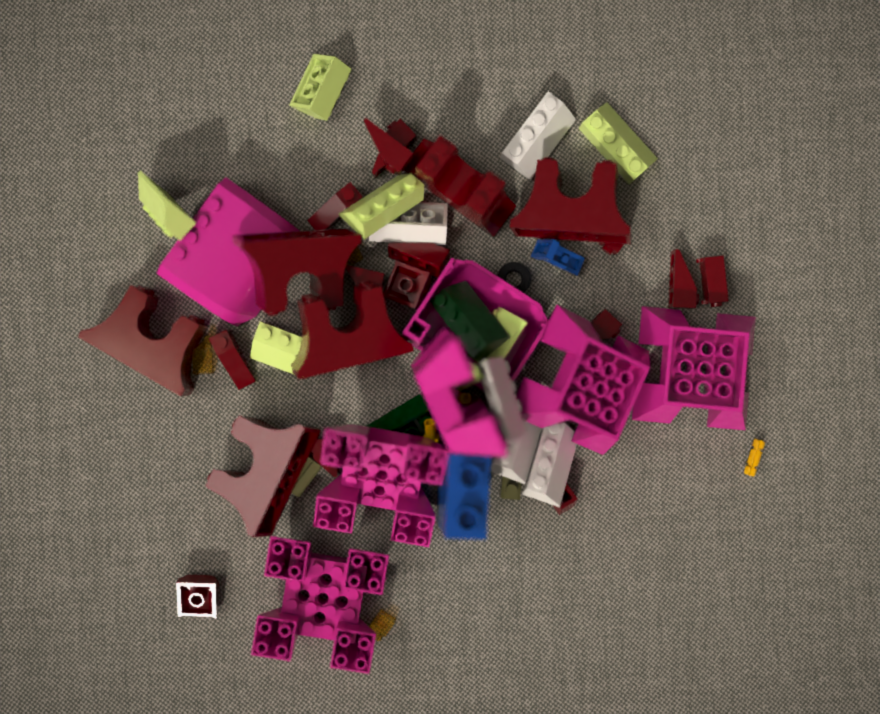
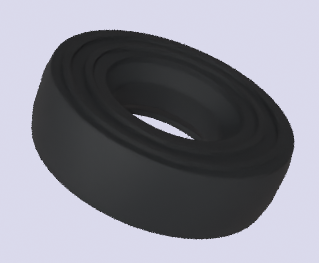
(521, 270)

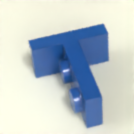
(551, 252)

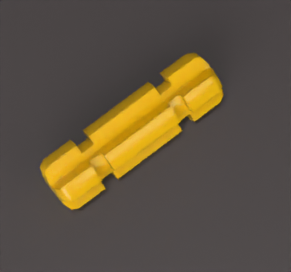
(754, 457)

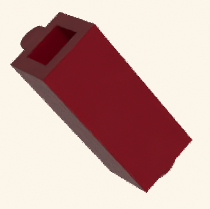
(713, 280)

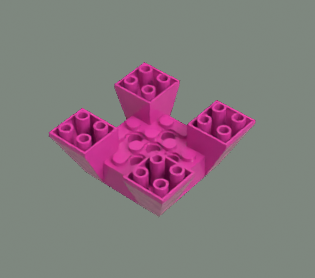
(606, 389)
(722, 394)
(463, 426)
(380, 472)
(303, 570)

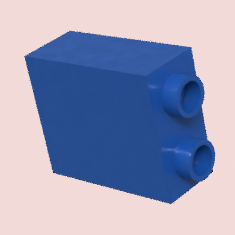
(464, 496)

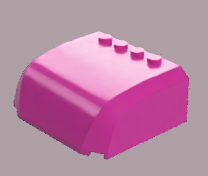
(208, 262)
(494, 294)

